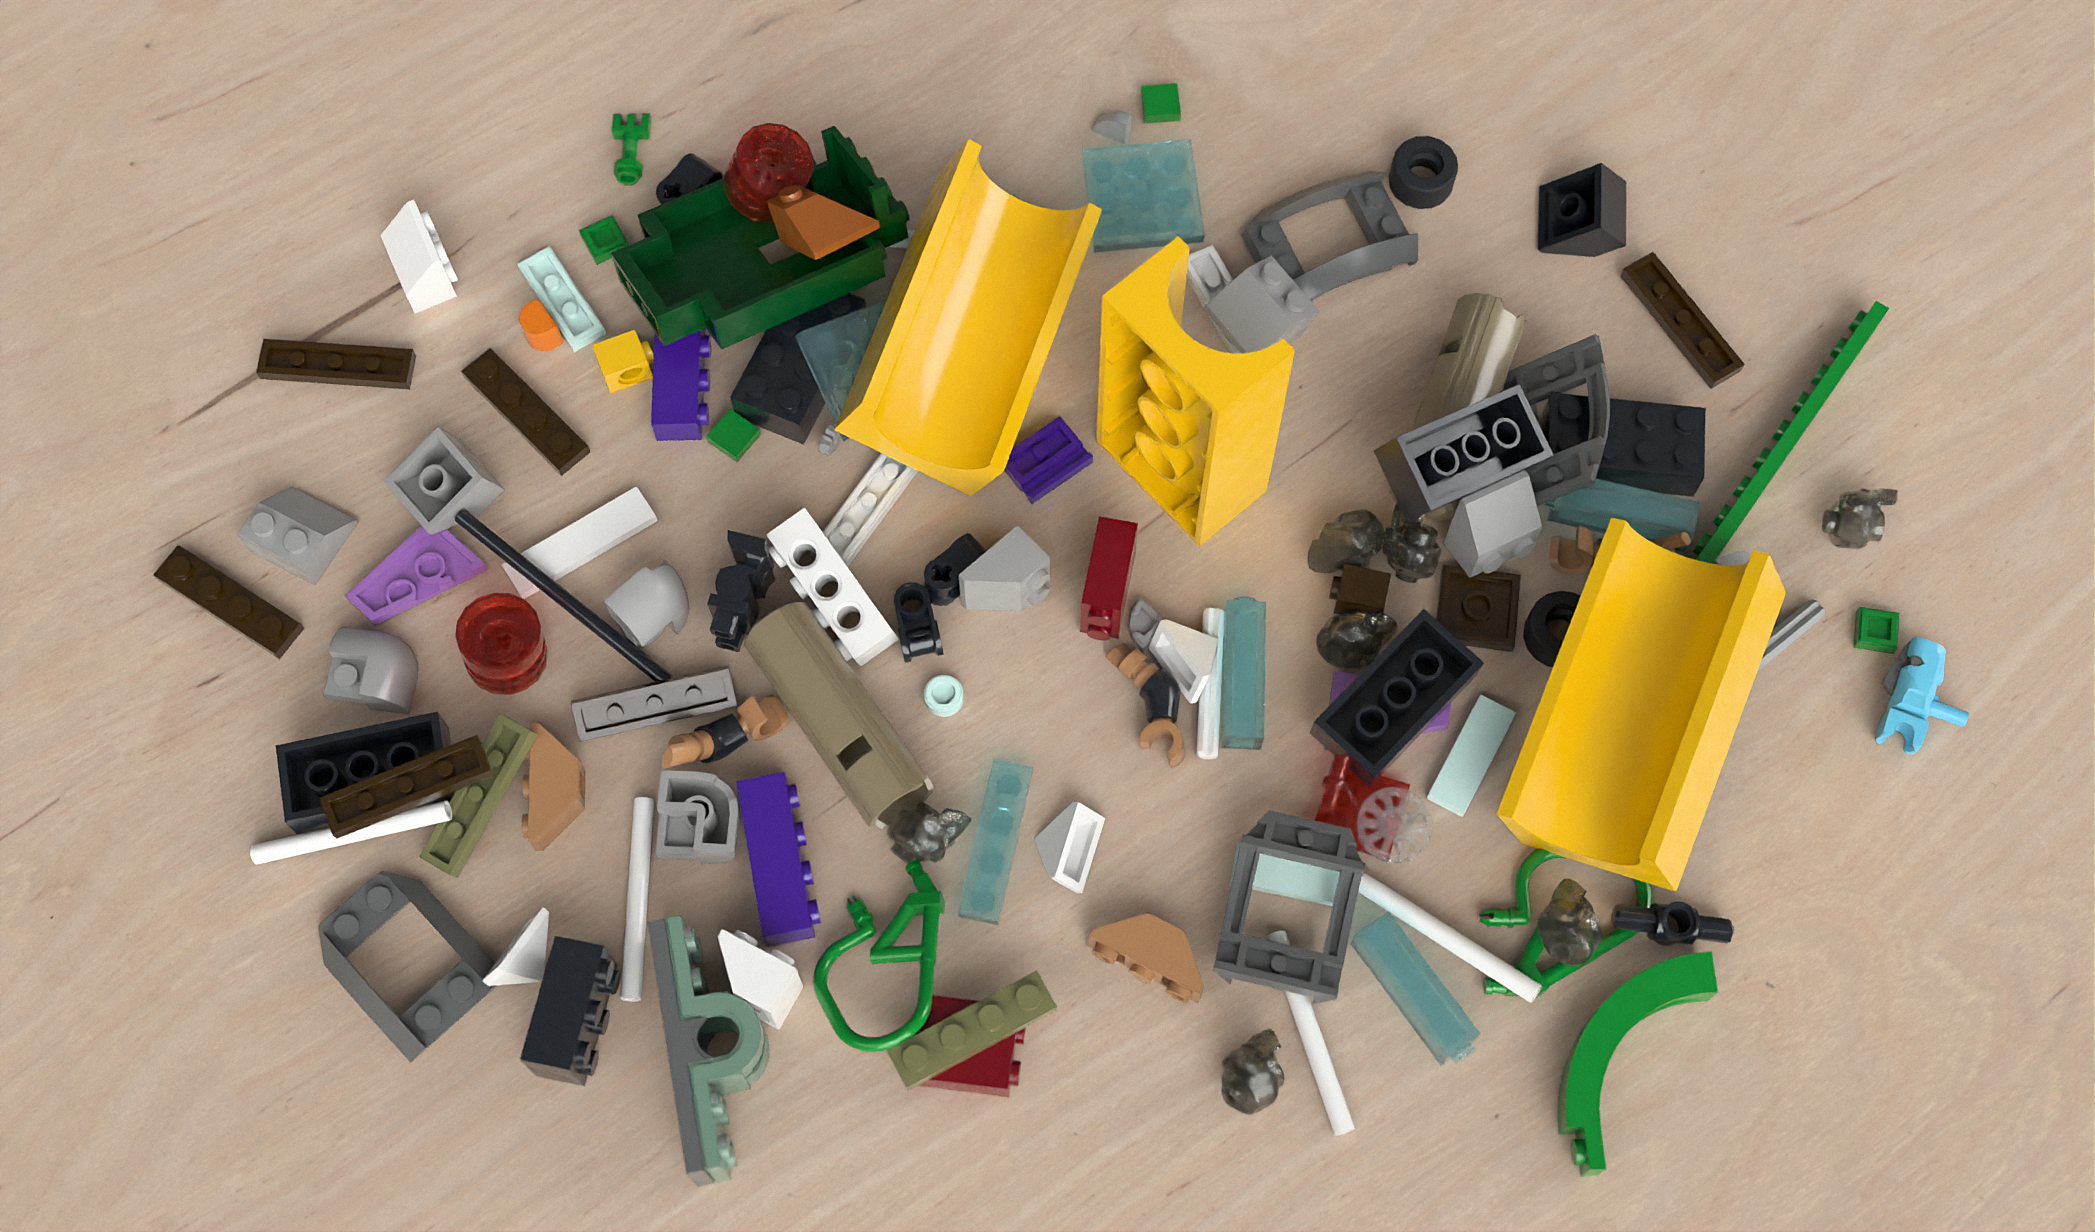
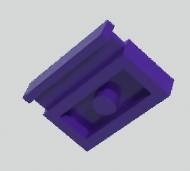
(1046, 460)

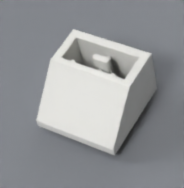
(419, 258)
(760, 978)

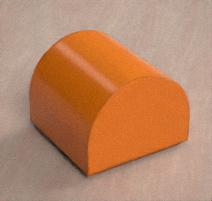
(539, 327)

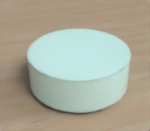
(943, 695)

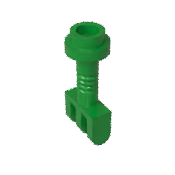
(627, 168)

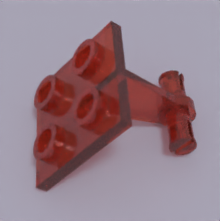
(1345, 795)

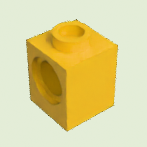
(624, 360)

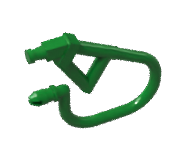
(925, 902)
(1534, 947)

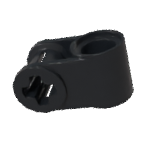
(686, 177)
(948, 567)
(918, 628)

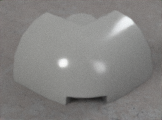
(649, 604)
(371, 670)
(696, 817)

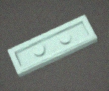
(561, 299)
(1471, 755)
(1293, 879)

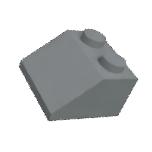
(1261, 308)
(442, 481)
(1494, 525)
(296, 533)
(1007, 575)

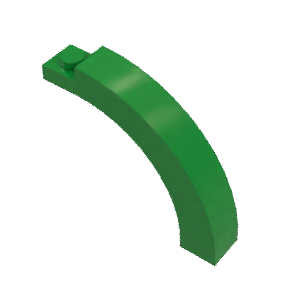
(1661, 986)

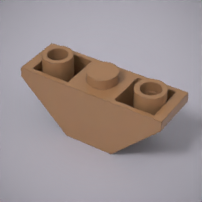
(553, 789)
(1152, 952)

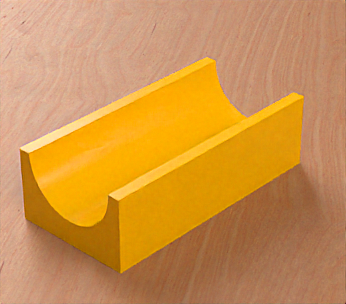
(966, 327)
(1179, 415)
(1641, 707)

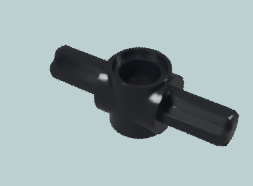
(1654, 923)

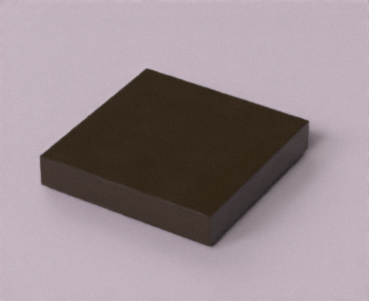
(1479, 608)

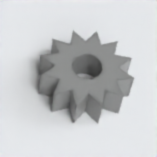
(829, 440)

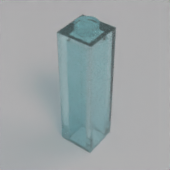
(1645, 511)
(1243, 674)
(1416, 990)

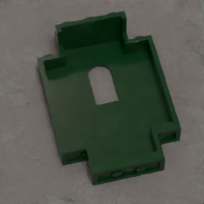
(706, 265)

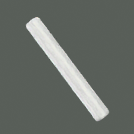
(1211, 694)

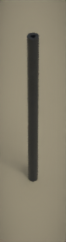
(561, 597)

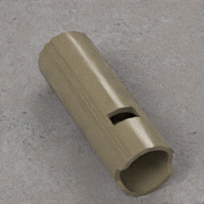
(1469, 364)
(837, 714)

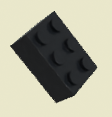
(570, 1011)

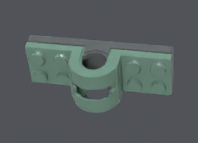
(690, 1023)

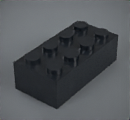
(778, 384)
(1646, 442)
(1463, 452)
(1396, 697)
(341, 759)

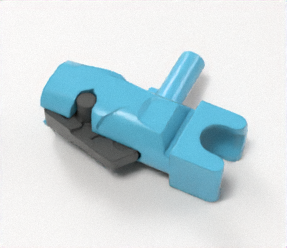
(1912, 694)

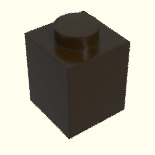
(1359, 590)

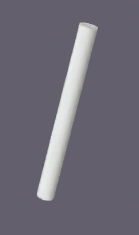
(323, 838)
(637, 899)
(1449, 938)
(1317, 1054)

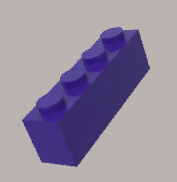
(680, 387)
(776, 859)

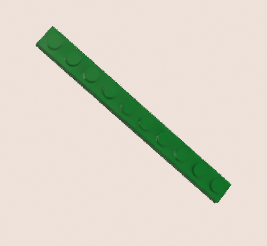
(1789, 433)

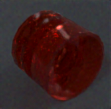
(752, 180)
(502, 624)

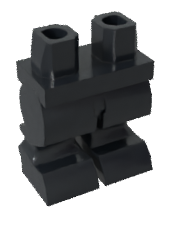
(738, 588)

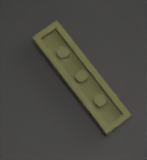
(475, 804)
(972, 1030)

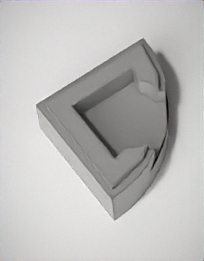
(1114, 126)
(1143, 623)

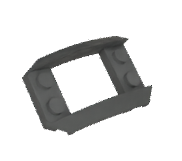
(1375, 213)
(1558, 373)
(1276, 963)
(441, 1004)

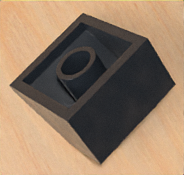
(1583, 213)

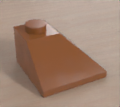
(815, 222)

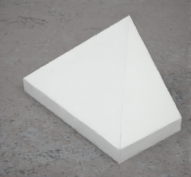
(1185, 655)
(1070, 845)
(525, 955)

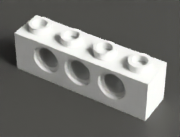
(802, 535)

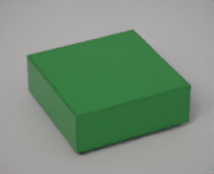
(1160, 103)
(603, 239)
(733, 435)
(1876, 630)

